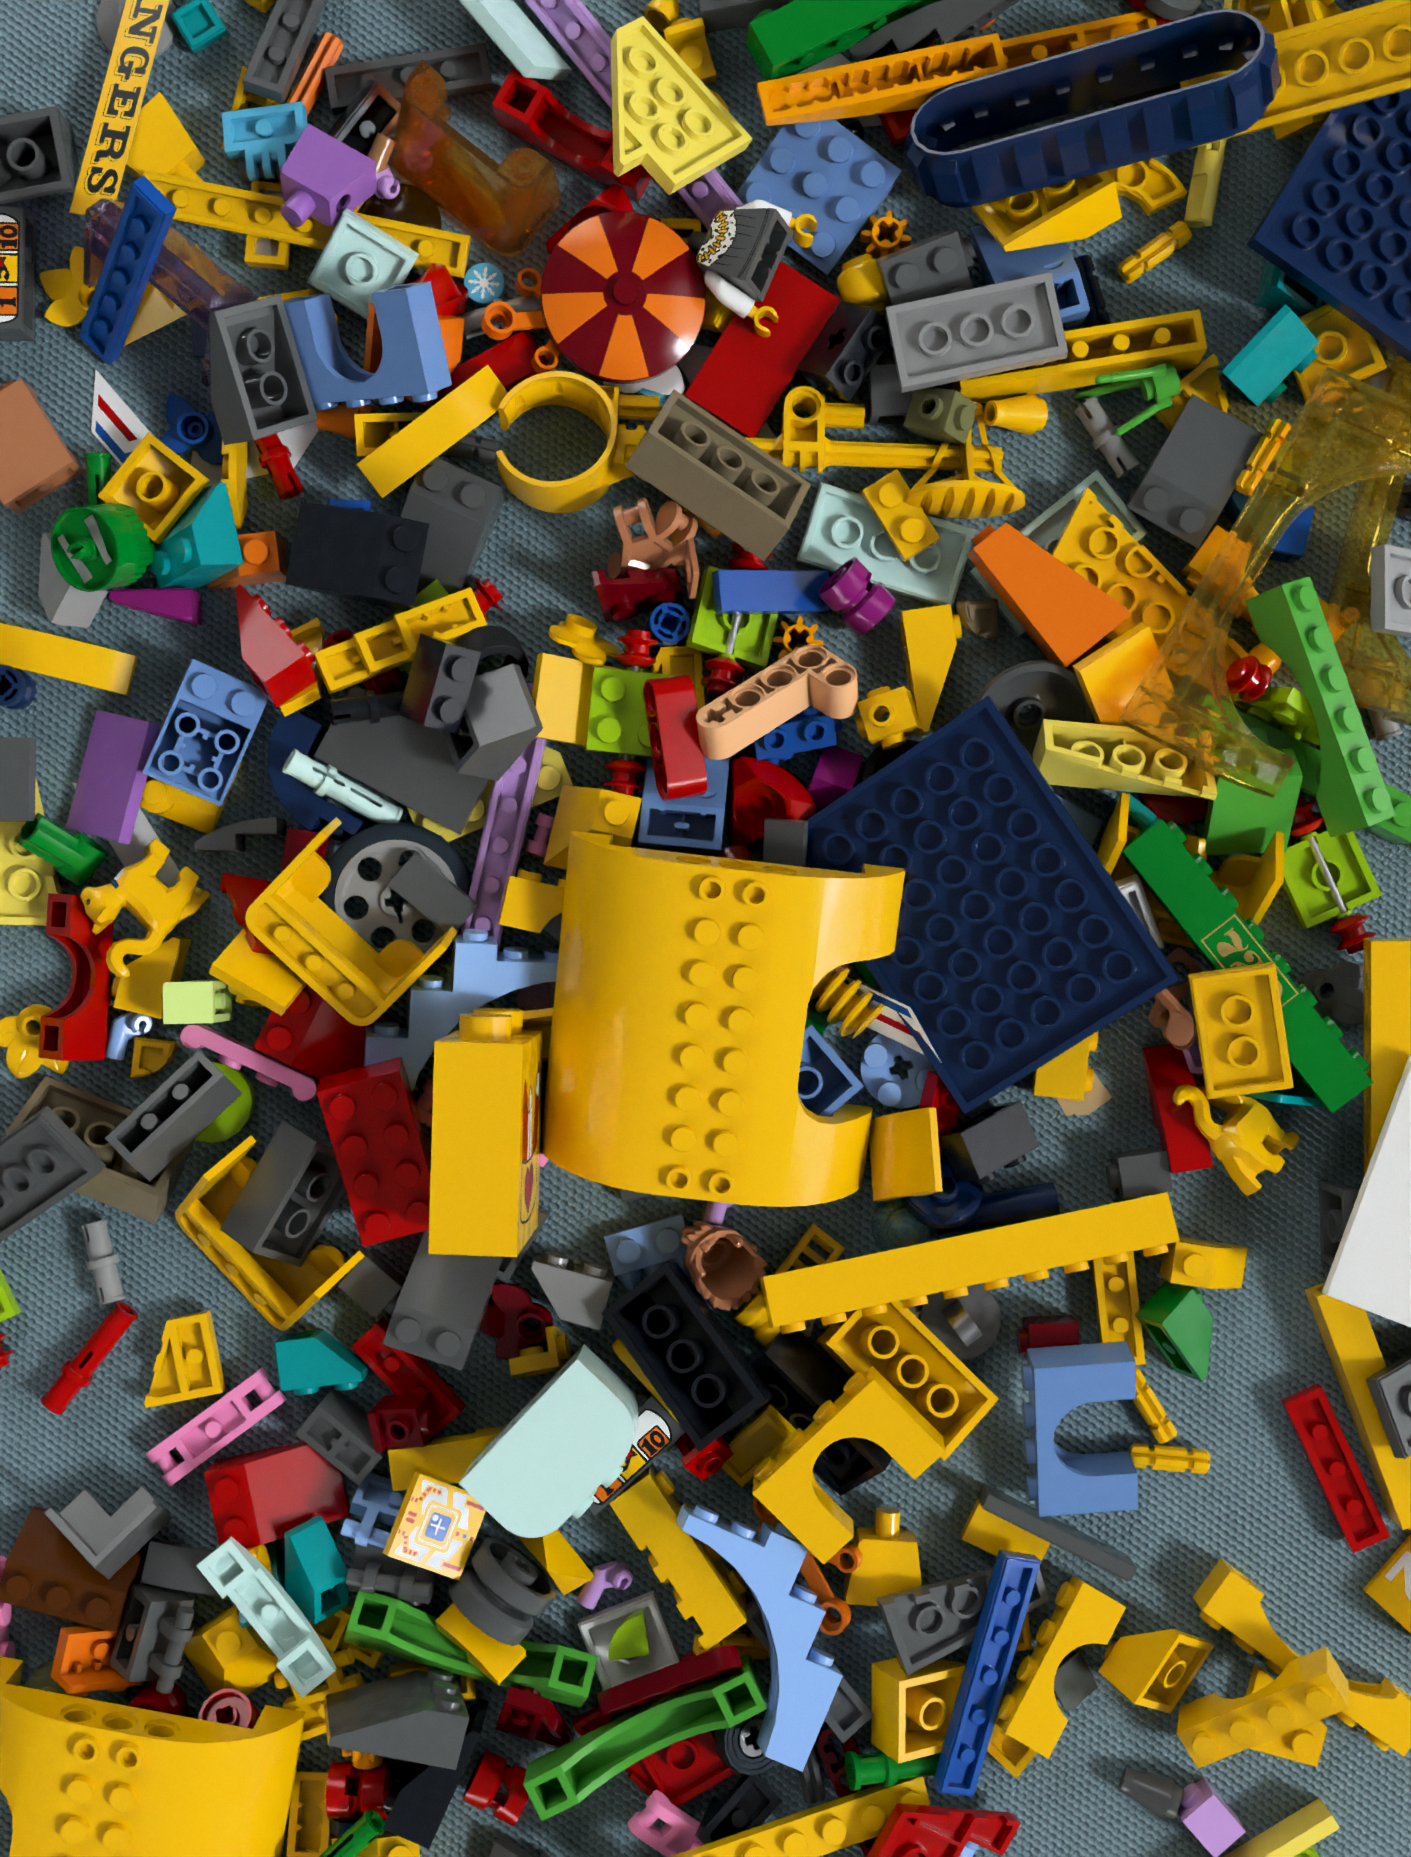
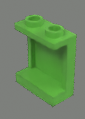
(1247, 820)

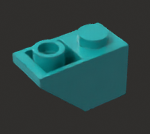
(315, 1361)
(314, 1570)

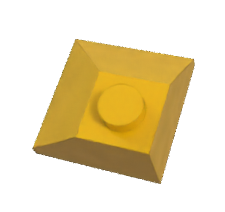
(593, 812)
(230, 1654)
(1155, 1666)

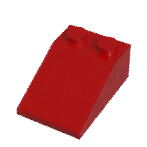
(314, 1037)
(273, 1491)

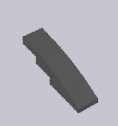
(945, 19)

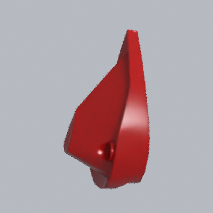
(448, 296)

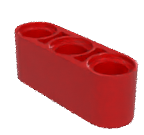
(507, 360)
(674, 737)

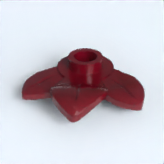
(508, 1323)

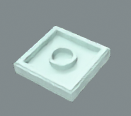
(360, 262)

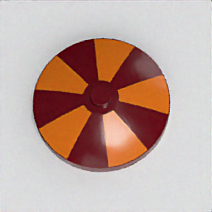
(623, 297)

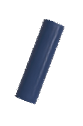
(1011, 1207)

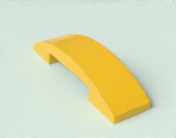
(433, 432)
(66, 659)

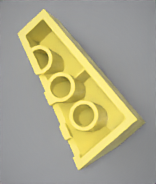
(1116, 761)

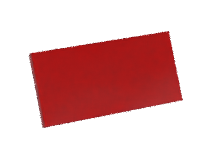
(751, 372)

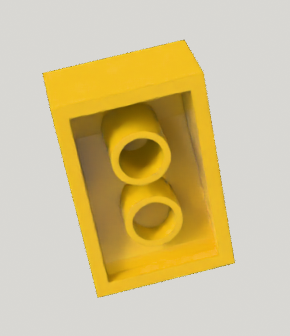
(1052, 213)

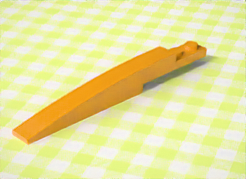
(913, 76)

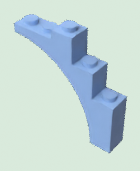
(435, 1005)
(800, 1680)

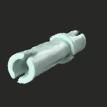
(330, 783)

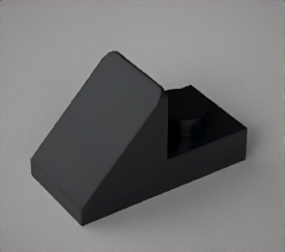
(741, 1809)

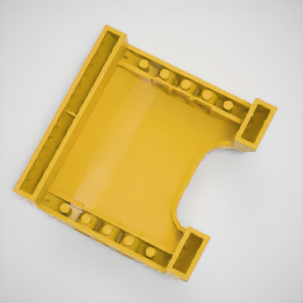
(690, 1022)
(141, 1780)

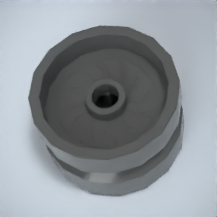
(502, 1591)

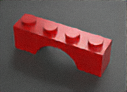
(543, 121)
(79, 1023)

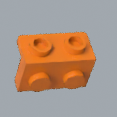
(84, 1661)

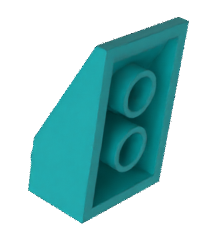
(1271, 356)

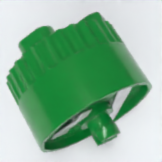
(100, 546)

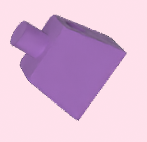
(324, 179)

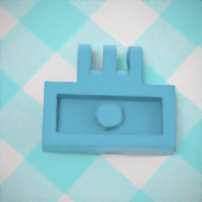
(263, 135)

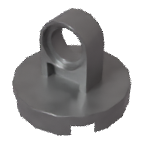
(963, 1323)

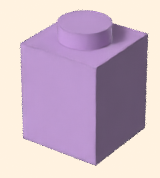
(1209, 1817)

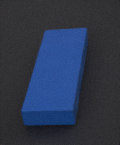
(769, 592)

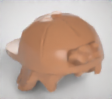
(722, 1264)

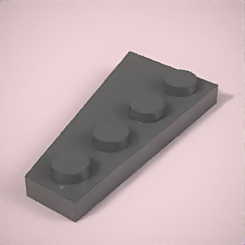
(940, 1617)

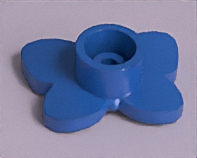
(192, 431)

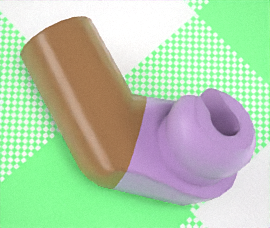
(380, 152)

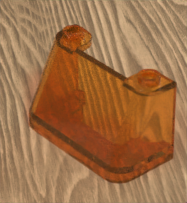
(492, 201)

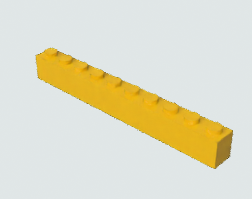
(969, 1260)

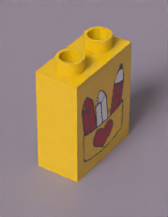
(485, 1135)

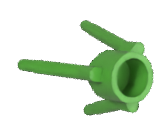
(1155, 383)

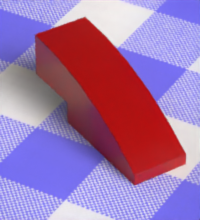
(1176, 1125)

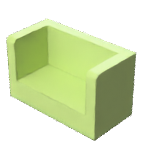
(197, 1002)

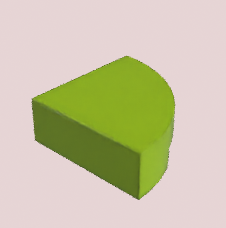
(630, 1638)

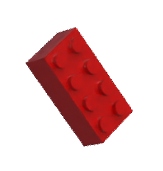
(379, 1149)

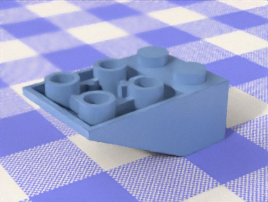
(1004, 266)
(206, 732)
(685, 822)

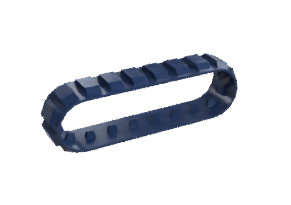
(1083, 80)

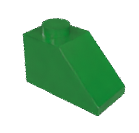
(1179, 1328)

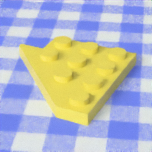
(665, 112)

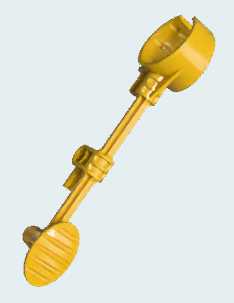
(798, 446)

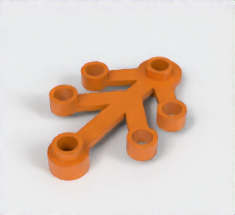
(521, 320)
(830, 1624)

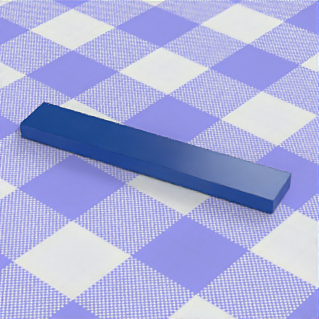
(127, 269)
(986, 1673)

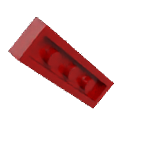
(1335, 1468)

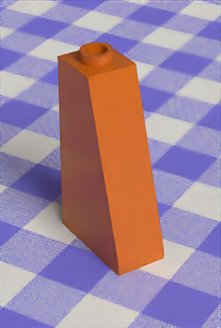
(1045, 595)

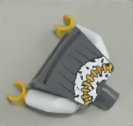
(744, 253)

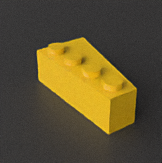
(695, 1570)

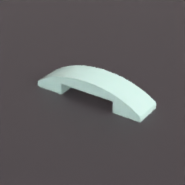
(271, 1613)

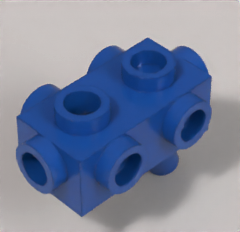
(801, 733)

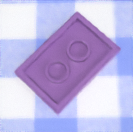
(112, 777)

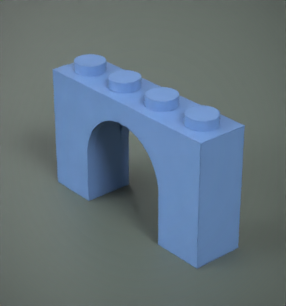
(411, 353)
(1056, 1384)

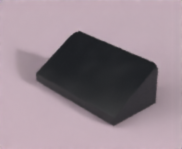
(369, 113)

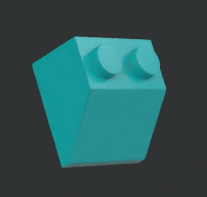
(199, 544)

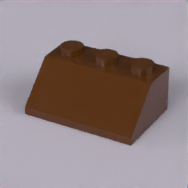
(55, 1578)

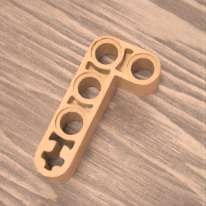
(776, 695)

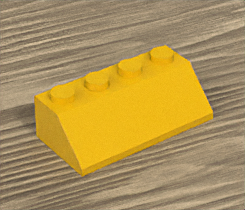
(915, 1366)

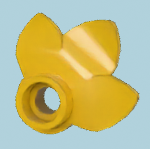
(68, 291)
(580, 636)
(23, 1043)

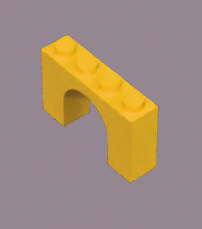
(865, 1410)

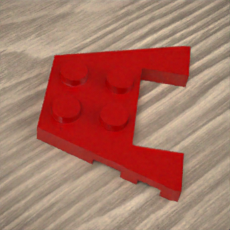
(677, 1770)
(942, 1831)

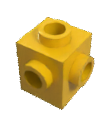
(902, 718)

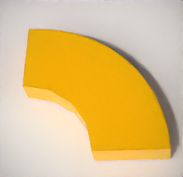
(1148, 185)
(234, 475)

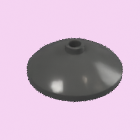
(1047, 688)

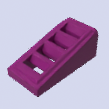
(171, 603)

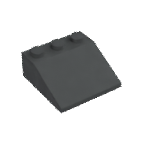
(401, 1718)

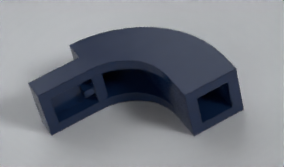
(297, 797)

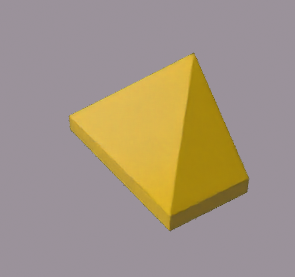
(558, 1561)

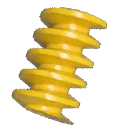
(844, 1003)

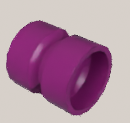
(856, 596)

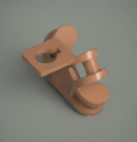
(653, 548)
(1169, 1014)

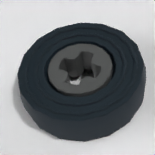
(738, 1753)

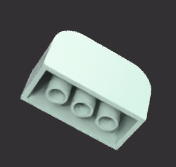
(557, 1449)

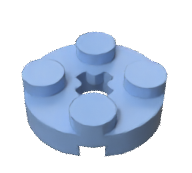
(889, 1088)

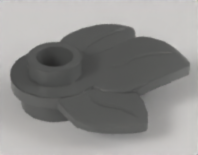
(1341, 992)

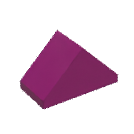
(833, 775)

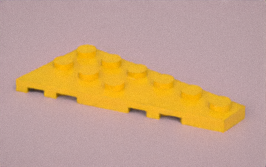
(1117, 564)

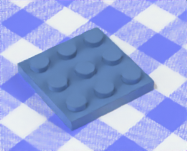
(826, 174)

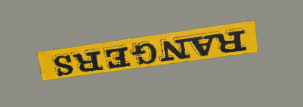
(119, 103)

